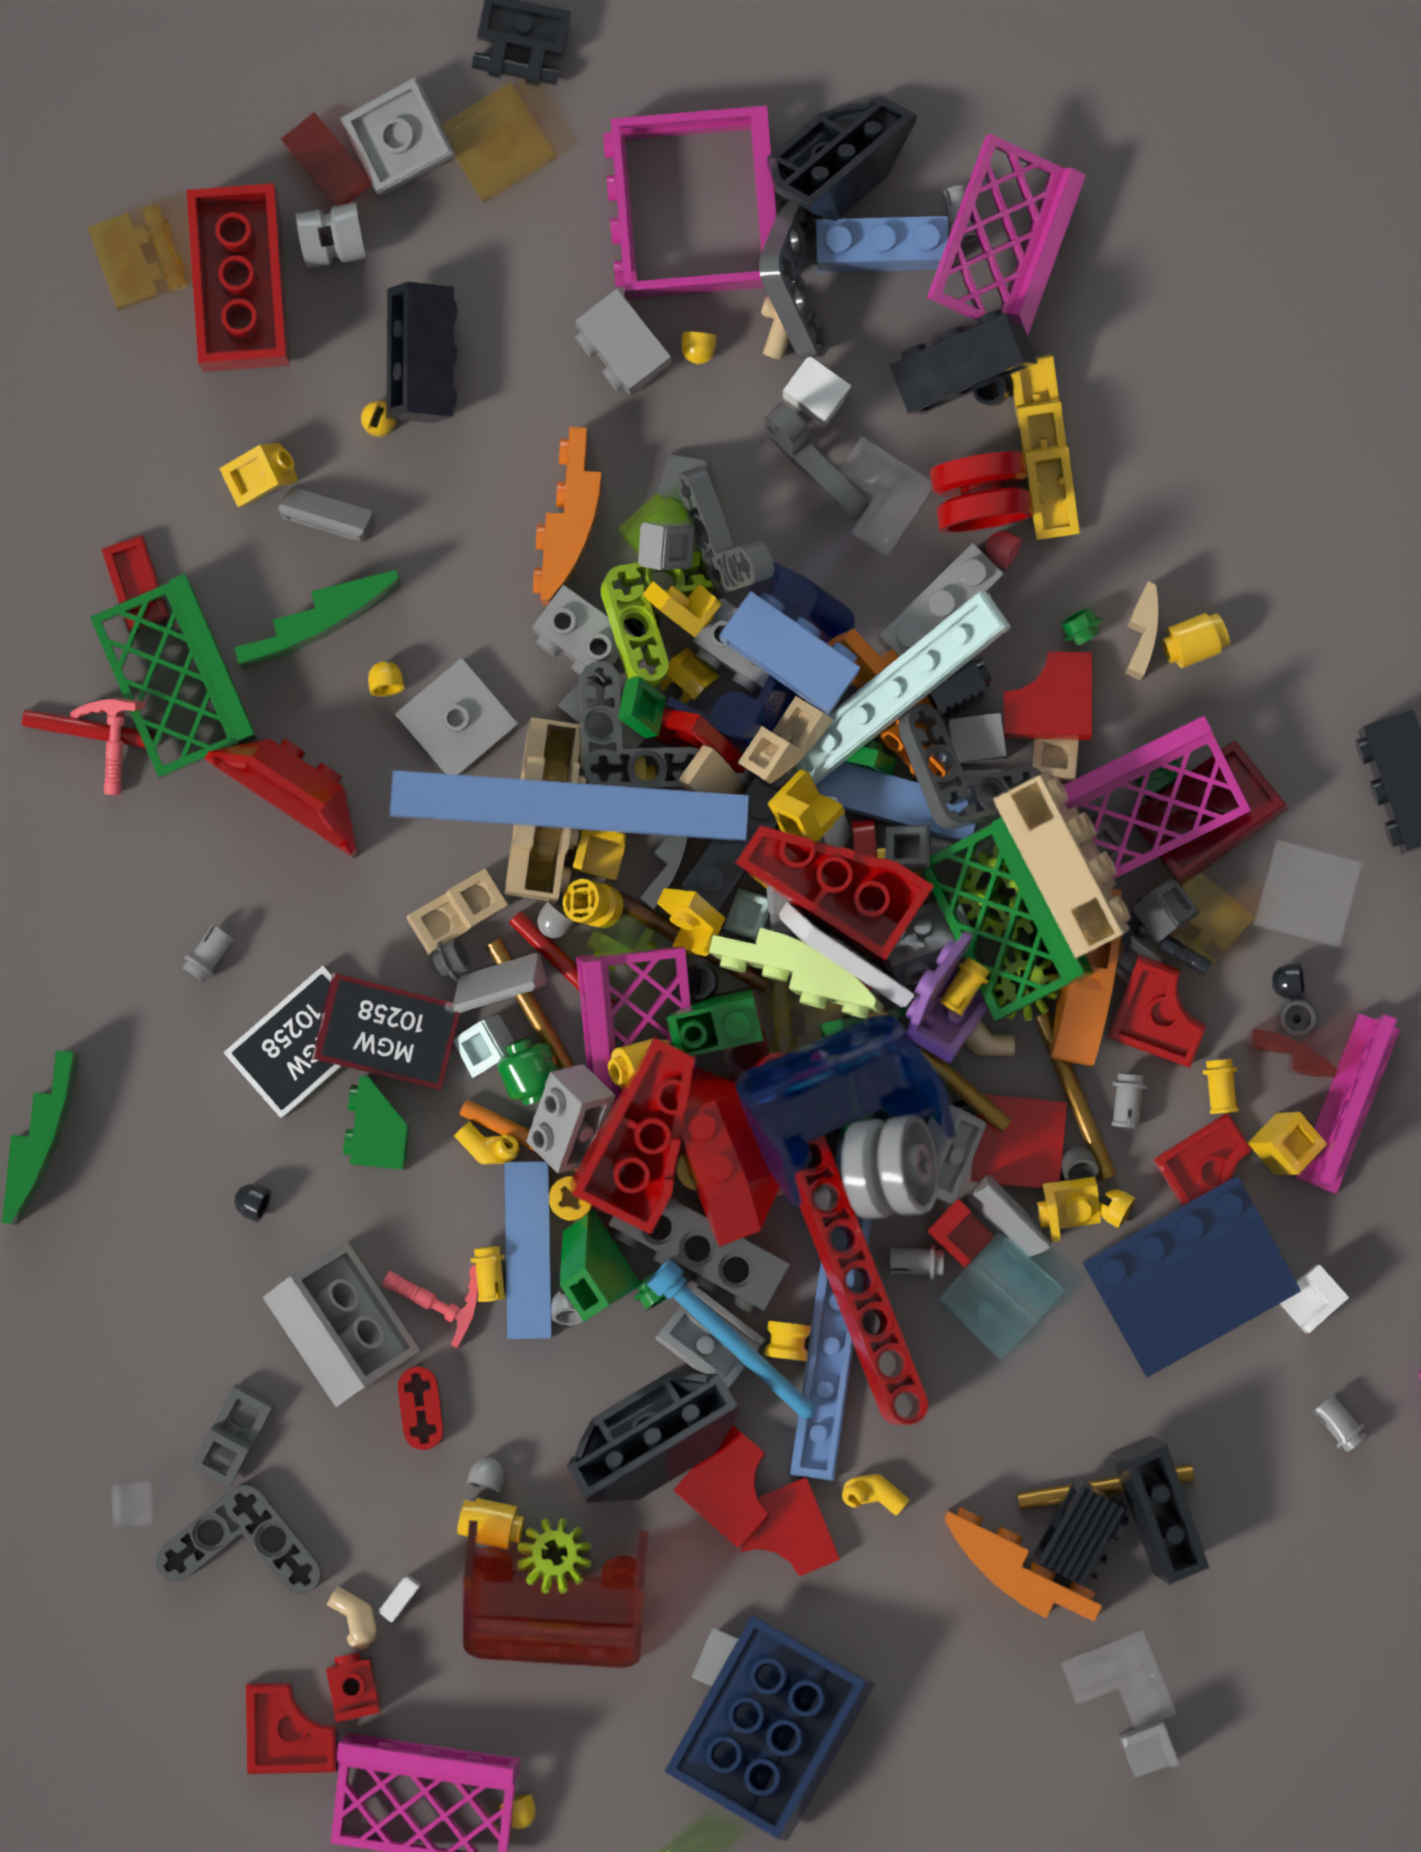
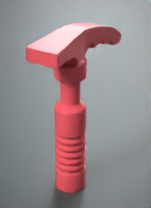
(114, 746)
(428, 1300)

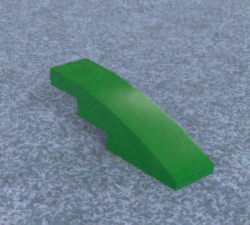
(333, 609)
(32, 1154)

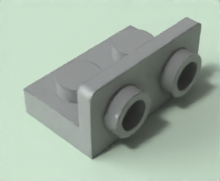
(923, 943)

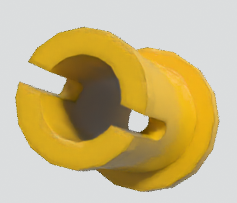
(964, 986)
(1221, 1086)
(489, 1273)

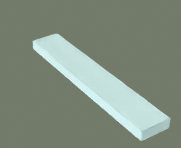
(905, 683)

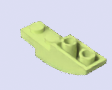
(813, 974)

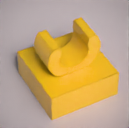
(689, 674)

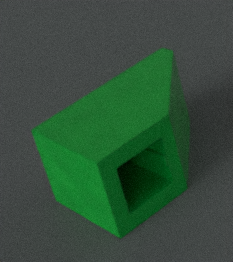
(716, 1024)
(379, 1130)
(593, 1267)

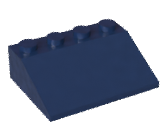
(1191, 1276)
(769, 1728)

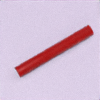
(79, 727)
(546, 948)

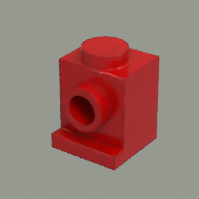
(363, 1703)

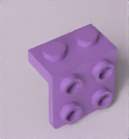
(933, 1023)

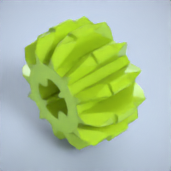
(1008, 989)
(545, 1568)

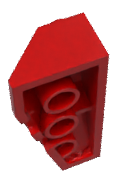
(848, 892)
(637, 1146)

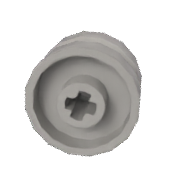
(890, 1167)

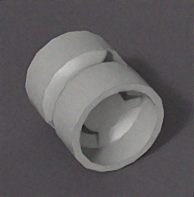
(346, 234)

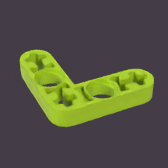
(635, 605)

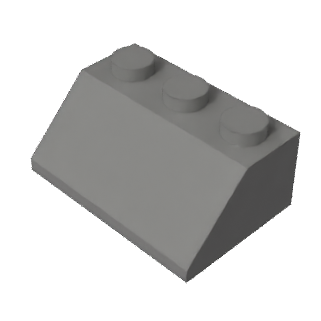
(341, 1324)

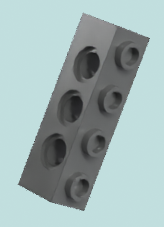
(764, 1268)

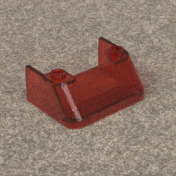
(585, 1627)

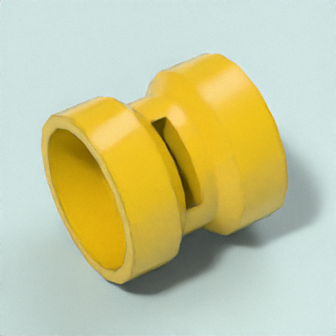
(592, 903)

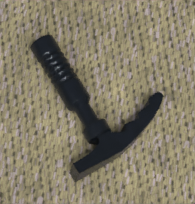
(1168, 945)

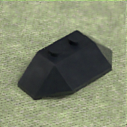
(840, 155)
(653, 1437)

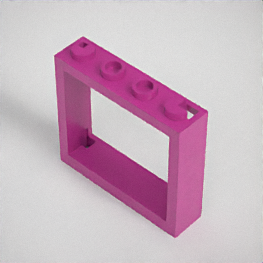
(618, 190)

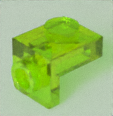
(604, 945)

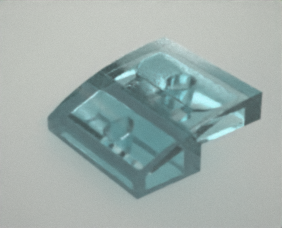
(1000, 1295)

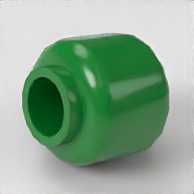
(526, 1069)

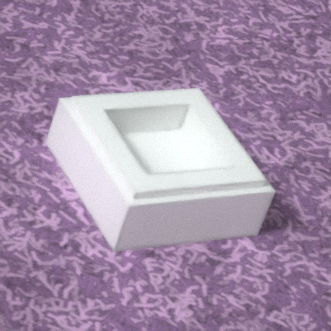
(399, 1598)

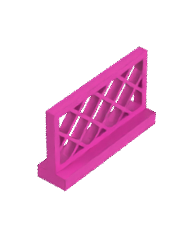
(1040, 242)
(1142, 762)
(599, 1013)
(1350, 1098)
(421, 1762)

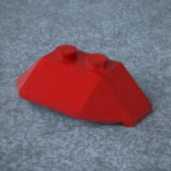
(293, 787)
(725, 1159)

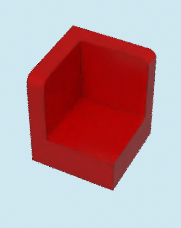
(960, 1233)

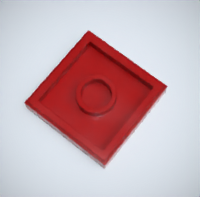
(1027, 1149)

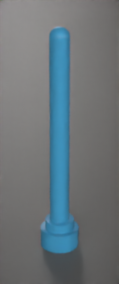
(670, 1283)

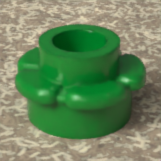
(1081, 626)
(647, 1296)

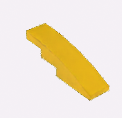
(1045, 449)

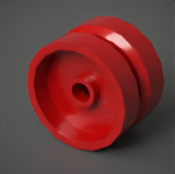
(981, 492)

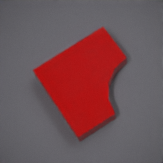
(1055, 703)
(692, 730)
(1154, 1016)
(1203, 1159)
(725, 1490)
(794, 1528)
(283, 1736)

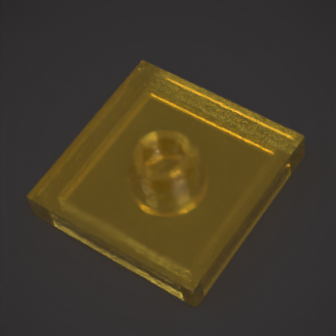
(497, 142)

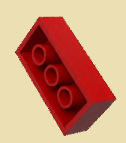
(238, 277)

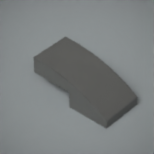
(672, 854)
(232, 1435)

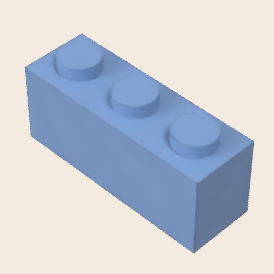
(880, 244)
(791, 651)

